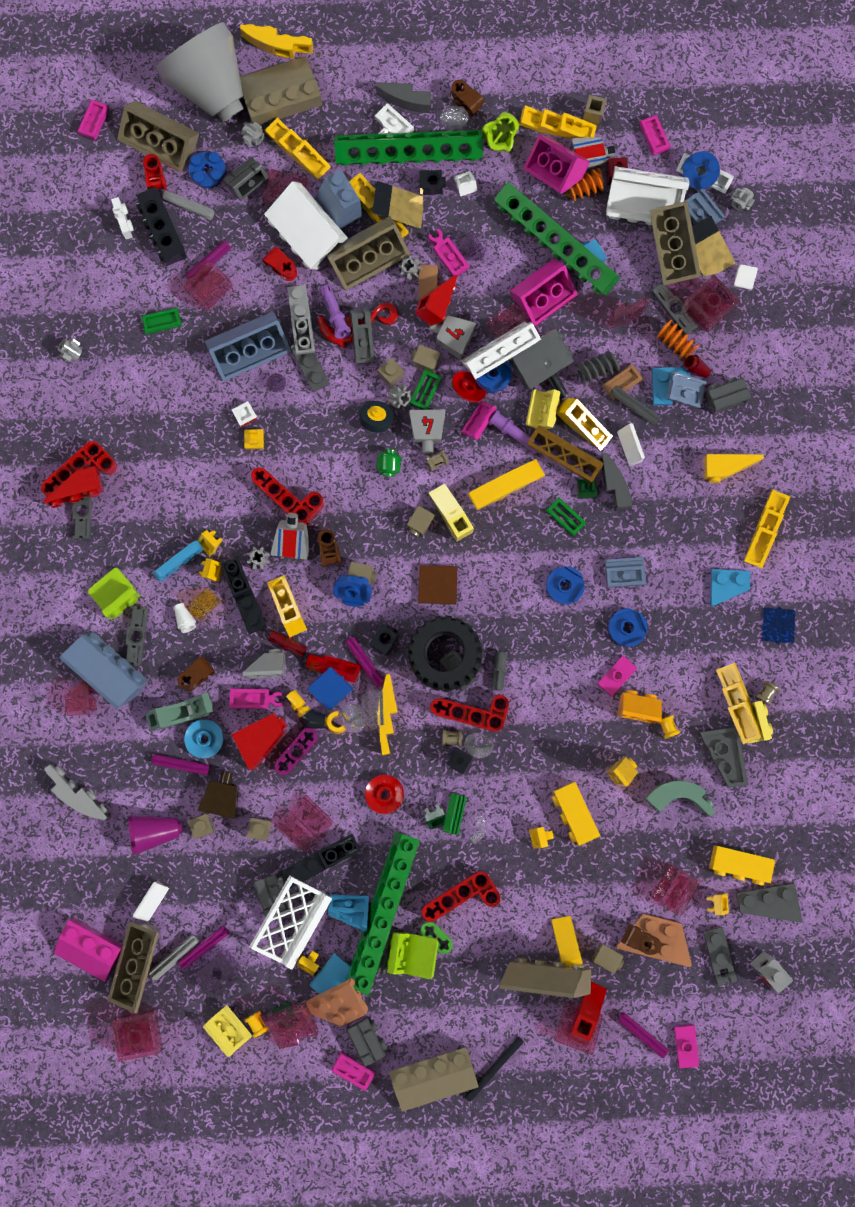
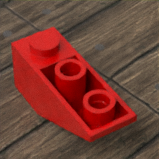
(434, 304)
(79, 485)
(587, 1015)

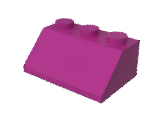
(555, 164)
(544, 291)
(88, 949)

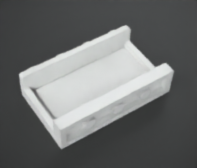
(638, 191)
(304, 225)

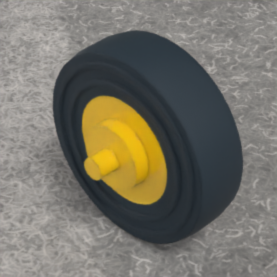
(376, 416)

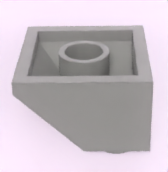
(267, 666)

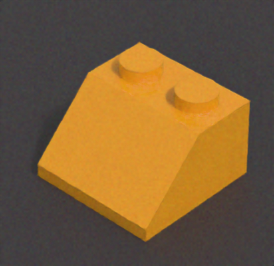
(639, 707)

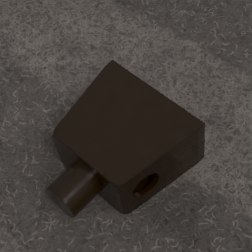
(221, 797)

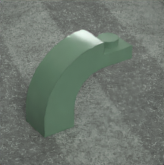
(179, 713)
(666, 792)

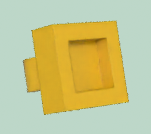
(254, 439)
(208, 542)
(212, 570)
(540, 837)
(720, 904)
(308, 964)

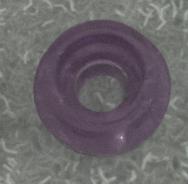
(274, 377)

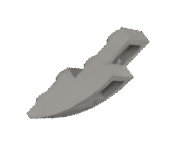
(301, 320)
(81, 800)

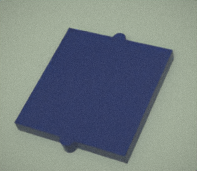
(778, 625)

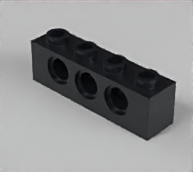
(151, 200)

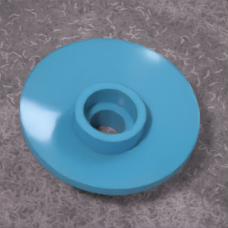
(196, 732)

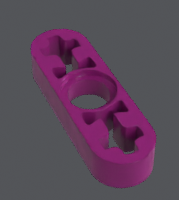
(288, 751)

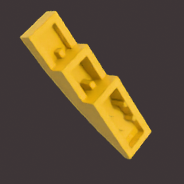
(555, 124)
(297, 149)
(366, 193)
(506, 484)
(767, 528)
(739, 703)
(389, 707)

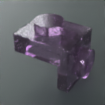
(471, 247)

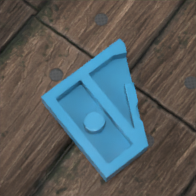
(728, 584)
(350, 910)

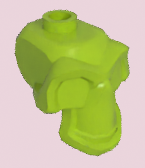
(500, 132)

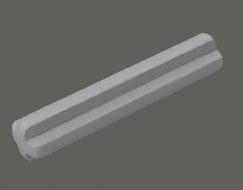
(188, 205)
(170, 960)

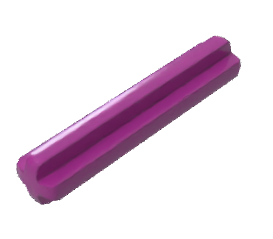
(213, 257)
(365, 662)
(180, 764)
(203, 947)
(643, 1035)

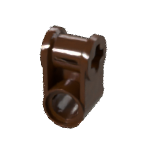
(466, 97)
(328, 549)
(197, 673)
(638, 938)

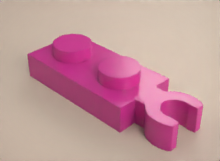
(449, 254)
(252, 699)

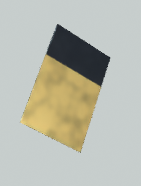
(398, 204)
(711, 248)

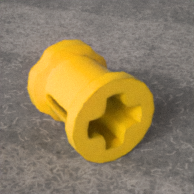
(669, 727)
(256, 1024)

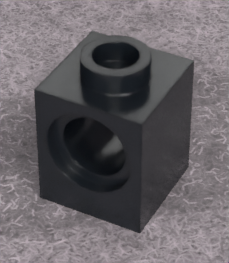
(431, 175)
(384, 648)
(459, 760)

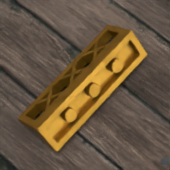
(567, 450)

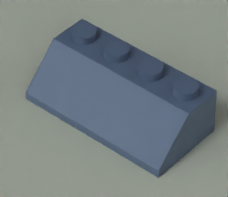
(248, 346)
(104, 669)

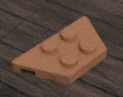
(671, 936)
(339, 1004)

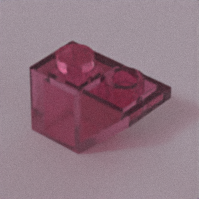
(80, 700)

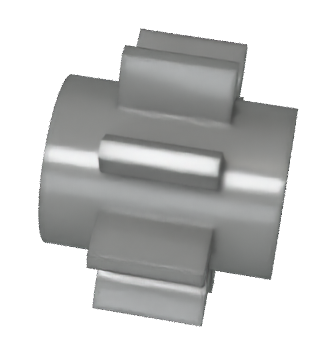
(252, 134)
(742, 199)
(413, 270)
(69, 349)
(399, 396)
(263, 558)

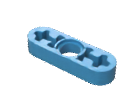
(173, 564)

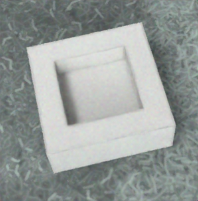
(244, 414)

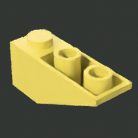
(451, 512)

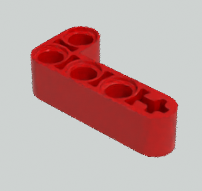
(70, 465)
(283, 494)
(468, 711)
(458, 899)

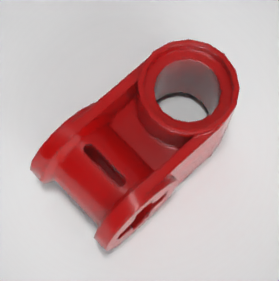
(155, 175)
(279, 262)

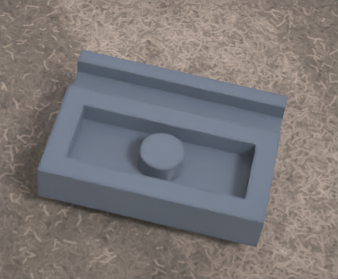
(702, 206)
(686, 390)
(625, 572)

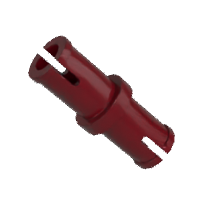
(287, 643)

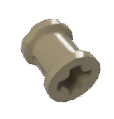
(437, 460)
(767, 692)
(451, 738)

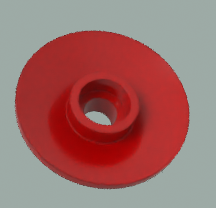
(466, 387)
(377, 802)

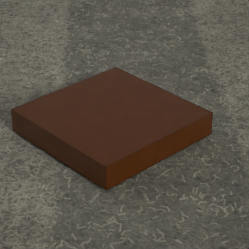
(437, 584)

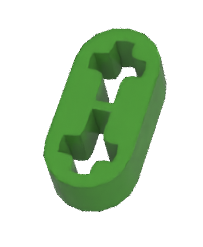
(440, 934)

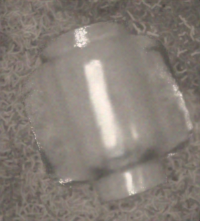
(454, 118)
(353, 718)

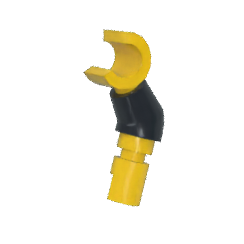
(311, 718)

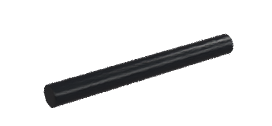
(494, 1068)

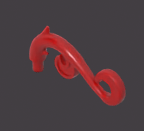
(328, 332)

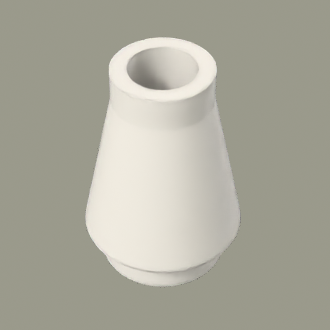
(184, 619)

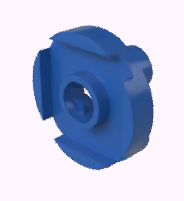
(711, 166)
(214, 176)
(497, 383)
(346, 584)
(566, 596)
(632, 618)

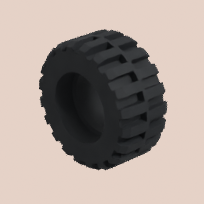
(439, 628)

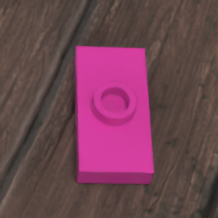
(93, 120)
(654, 135)
(479, 420)
(617, 676)
(686, 1046)
(353, 1071)

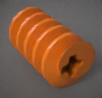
(589, 182)
(676, 340)

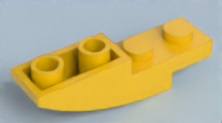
(268, 40)

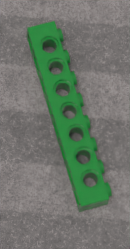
(415, 139)
(510, 195)
(382, 911)

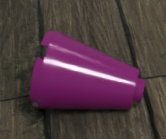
(151, 831)

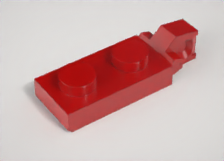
(343, 668)

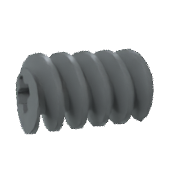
(597, 366)

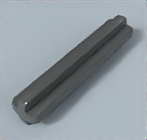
(635, 405)

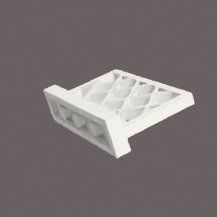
(501, 349)
(305, 925)

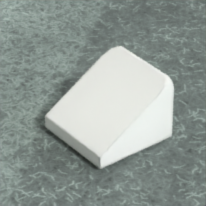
(465, 183)
(745, 276)

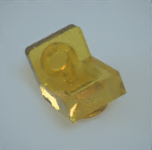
(203, 604)

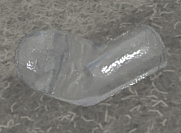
(481, 826)

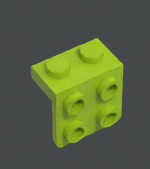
(114, 594)
(412, 955)

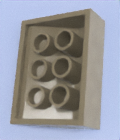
(280, 91)

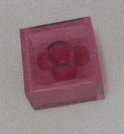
(711, 303)
(137, 1035)

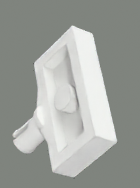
(392, 121)
(120, 211)

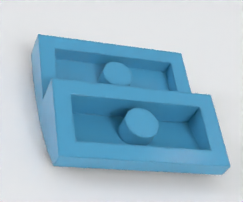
(331, 974)

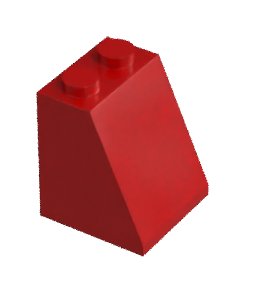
(259, 739)

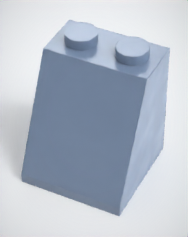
(339, 200)

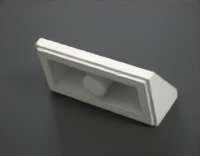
(631, 445)
(150, 901)

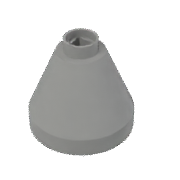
(206, 72)

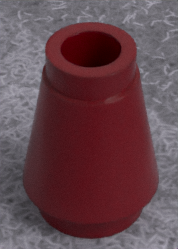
(695, 365)

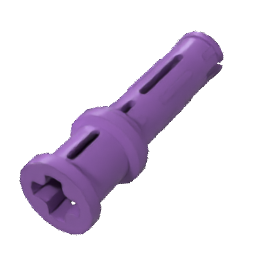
(337, 318)
(507, 427)

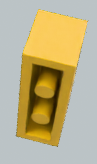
(575, 814)
(741, 865)

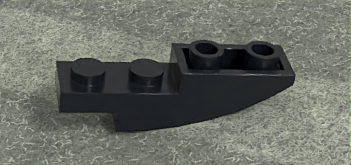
(243, 595)
(322, 859)

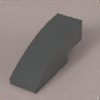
(404, 96)
(615, 483)

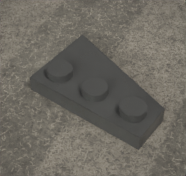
(727, 754)
(771, 902)

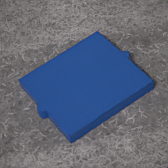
(330, 688)

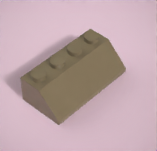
(157, 134)
(675, 243)
(368, 253)
(133, 965)
(547, 978)
(433, 1079)

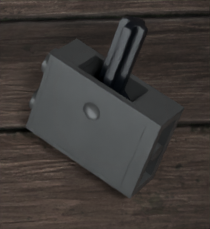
(543, 361)

